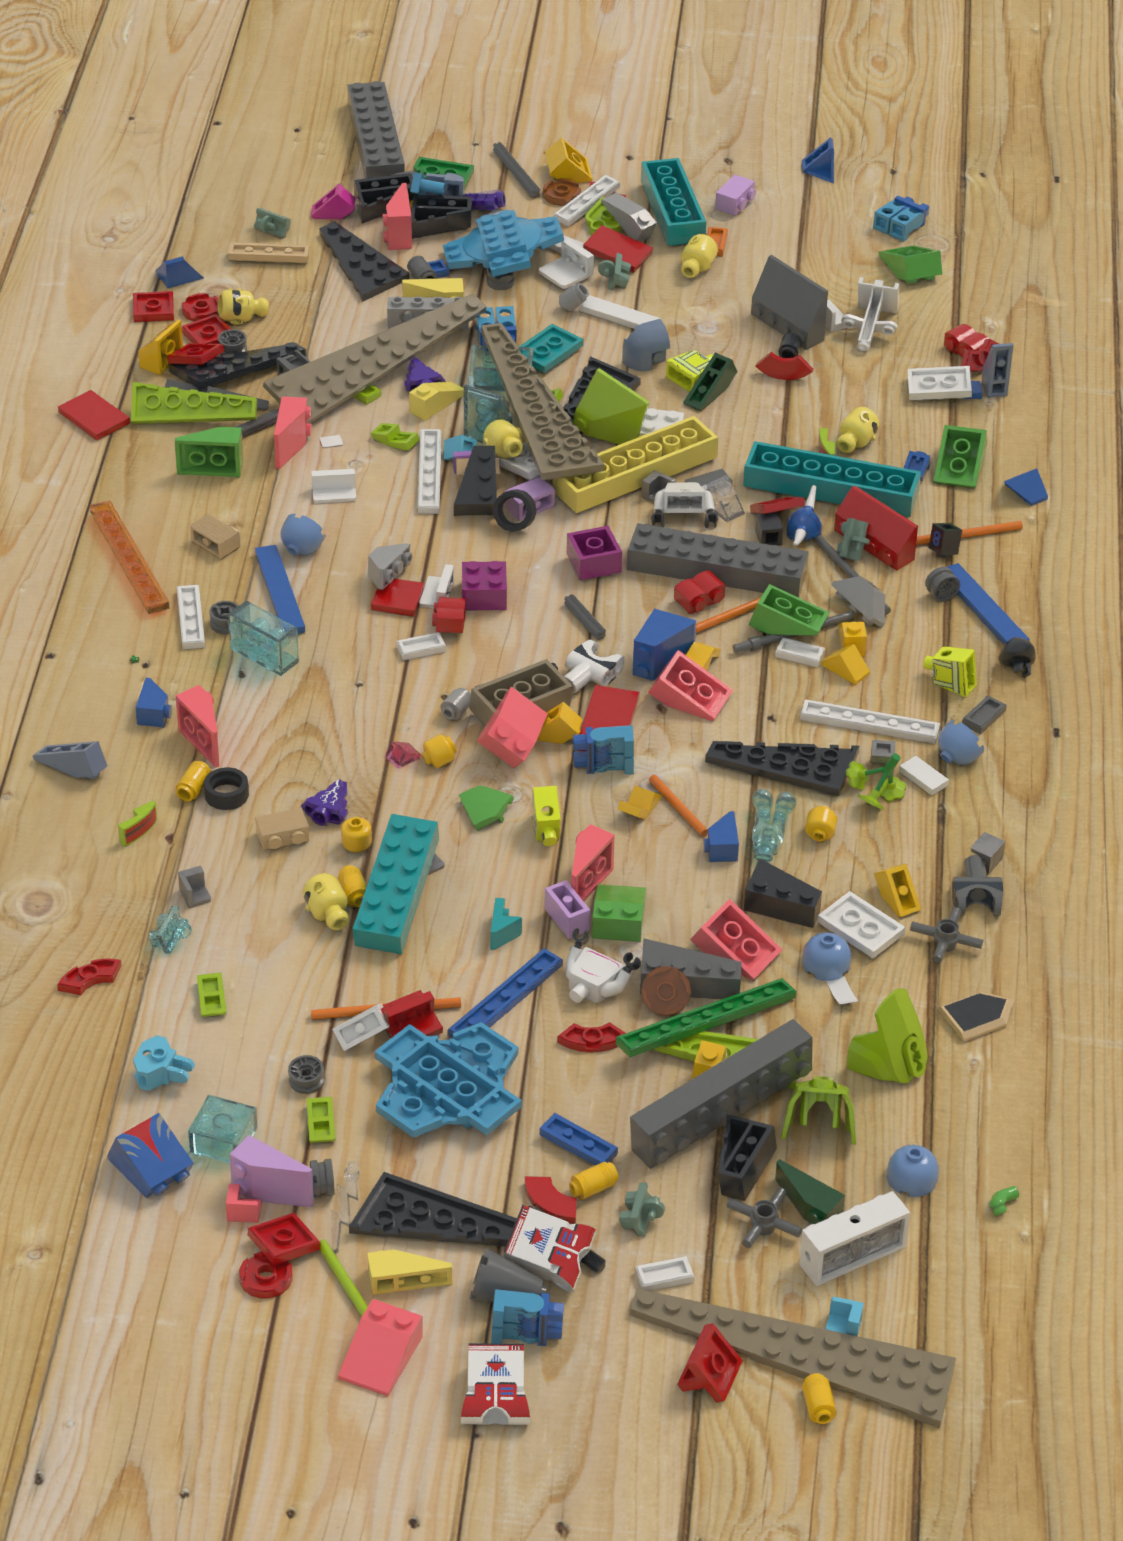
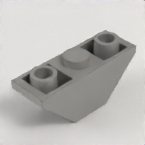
(387, 563)
(863, 598)

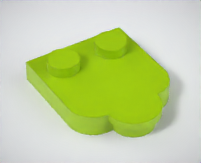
(598, 216)

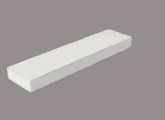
(586, 200)
(614, 312)
(190, 617)

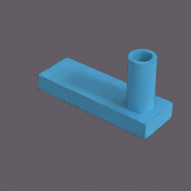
(421, 185)

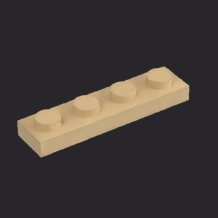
(268, 252)

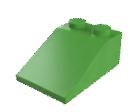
(913, 262)
(210, 452)
(961, 456)
(786, 614)
(618, 912)

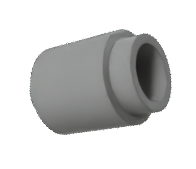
(573, 297)
(456, 704)

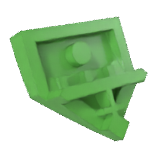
(485, 805)

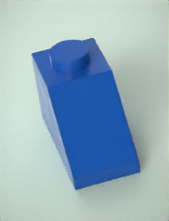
(152, 705)
(722, 840)

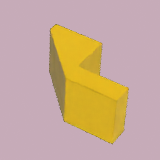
(702, 654)
(640, 802)

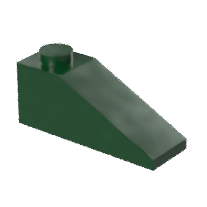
(712, 382)
(809, 1196)

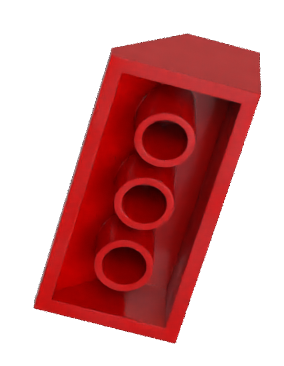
(890, 534)

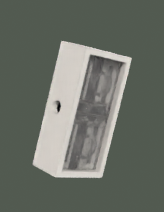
(854, 1238)

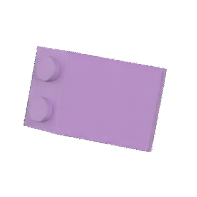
(270, 1174)

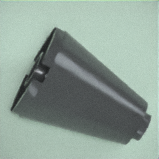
(502, 1274)

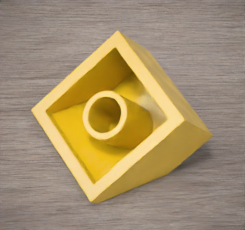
(567, 163)
(154, 354)

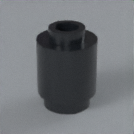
(790, 346)

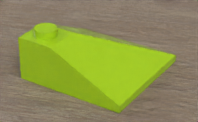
(610, 410)

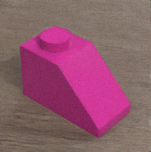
(334, 204)

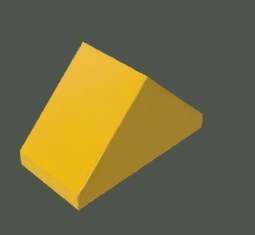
(847, 664)

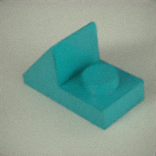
(503, 927)

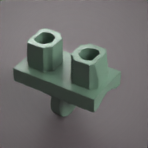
(272, 222)
(615, 271)
(853, 540)
(644, 1209)

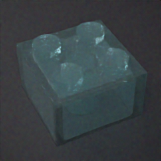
(221, 1127)

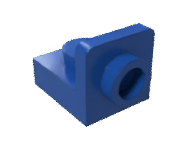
(918, 461)

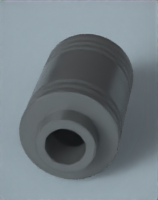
(420, 268)

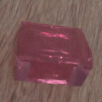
(402, 754)

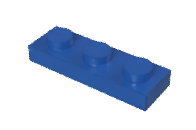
(577, 1140)

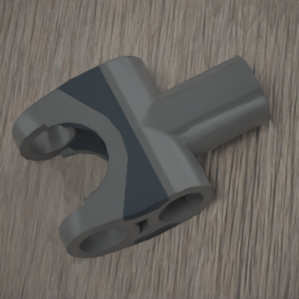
(977, 887)

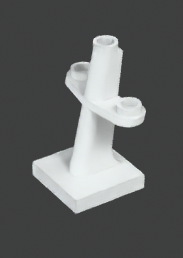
(875, 299)

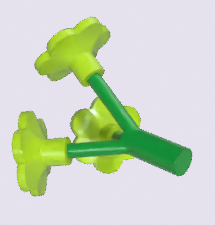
(887, 788)

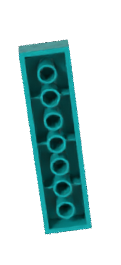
(797, 470)

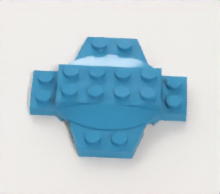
(503, 242)
(447, 1080)

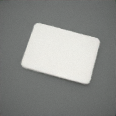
(331, 441)

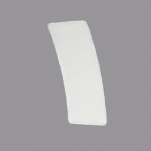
(841, 991)

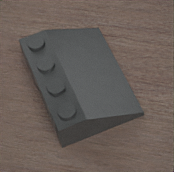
(790, 302)

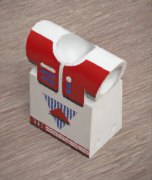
(549, 1247)
(495, 1385)

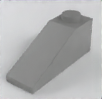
(630, 216)

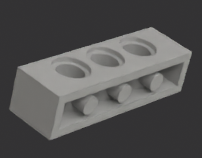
(416, 306)

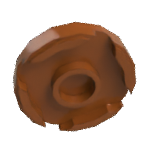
(561, 191)
(666, 990)

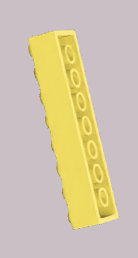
(626, 465)

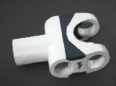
(588, 667)

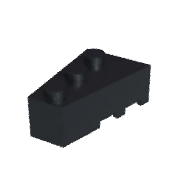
(376, 192)
(440, 214)
(478, 484)
(781, 896)
(744, 1155)

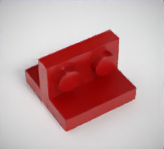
(415, 1010)
(711, 1365)

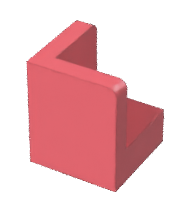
(241, 1209)

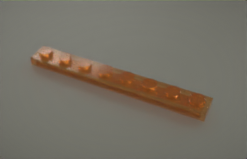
(129, 557)

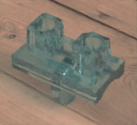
(171, 929)

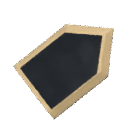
(977, 1014)

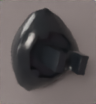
(1019, 655)

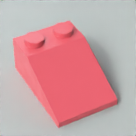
(398, 221)
(291, 428)
(690, 688)
(198, 722)
(513, 728)
(592, 860)
(738, 938)
(381, 1347)

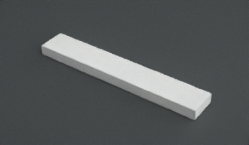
(429, 471)
(870, 721)

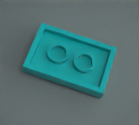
(552, 347)

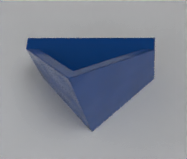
(821, 162)
(177, 272)
(1028, 487)

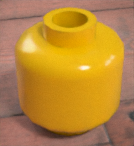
(438, 751)
(821, 823)
(356, 834)

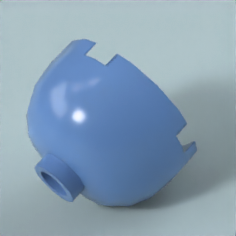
(301, 535)
(959, 744)
(826, 956)
(913, 1170)

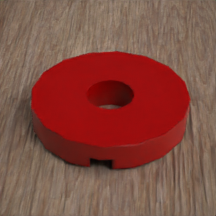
(192, 306)
(264, 1286)

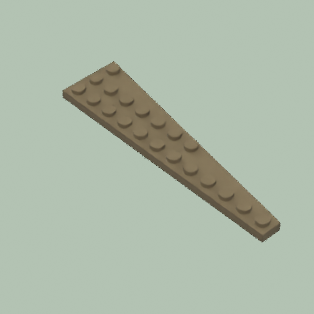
(352, 369)
(547, 428)
(867, 1367)

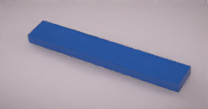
(279, 586)
(985, 607)
(510, 991)

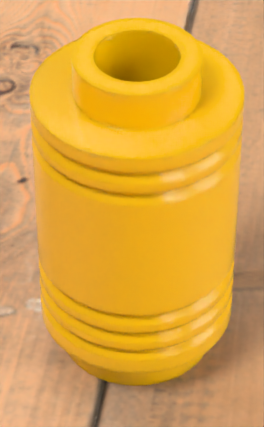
(192, 781)
(352, 884)
(593, 1180)
(819, 1399)

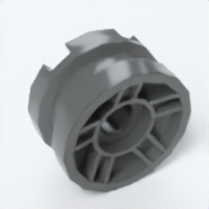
(500, 282)
(233, 341)
(942, 584)
(219, 616)
(306, 1074)
(322, 1177)

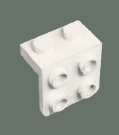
(571, 268)

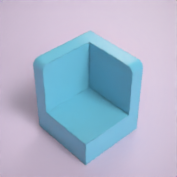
(458, 444)
(845, 1316)

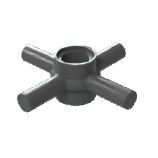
(946, 935)
(764, 1217)

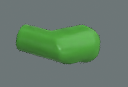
(1001, 1197)

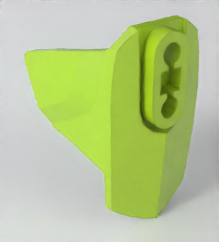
(896, 1048)
(825, 1090)

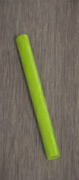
(343, 1277)

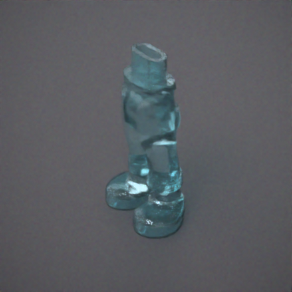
(765, 836)

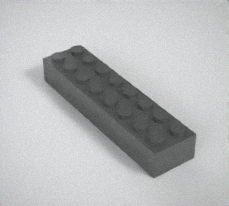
(374, 129)
(731, 560)
(724, 1089)

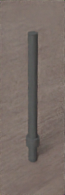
(846, 568)
(756, 642)

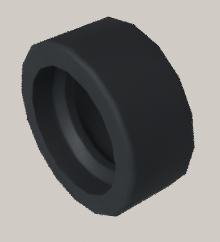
(499, 514)
(228, 800)

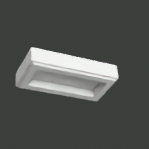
(421, 646)
(800, 652)
(923, 775)
(664, 1274)

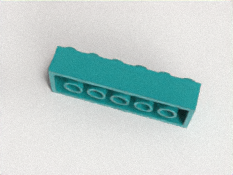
(672, 200)
(396, 884)

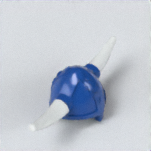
(804, 522)

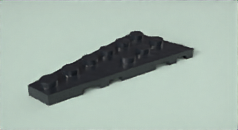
(361, 263)
(233, 365)
(582, 384)
(788, 762)
(419, 1212)

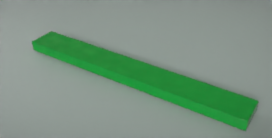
(705, 1017)

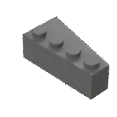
(708, 974)

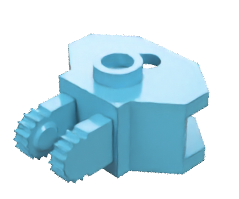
(160, 1064)

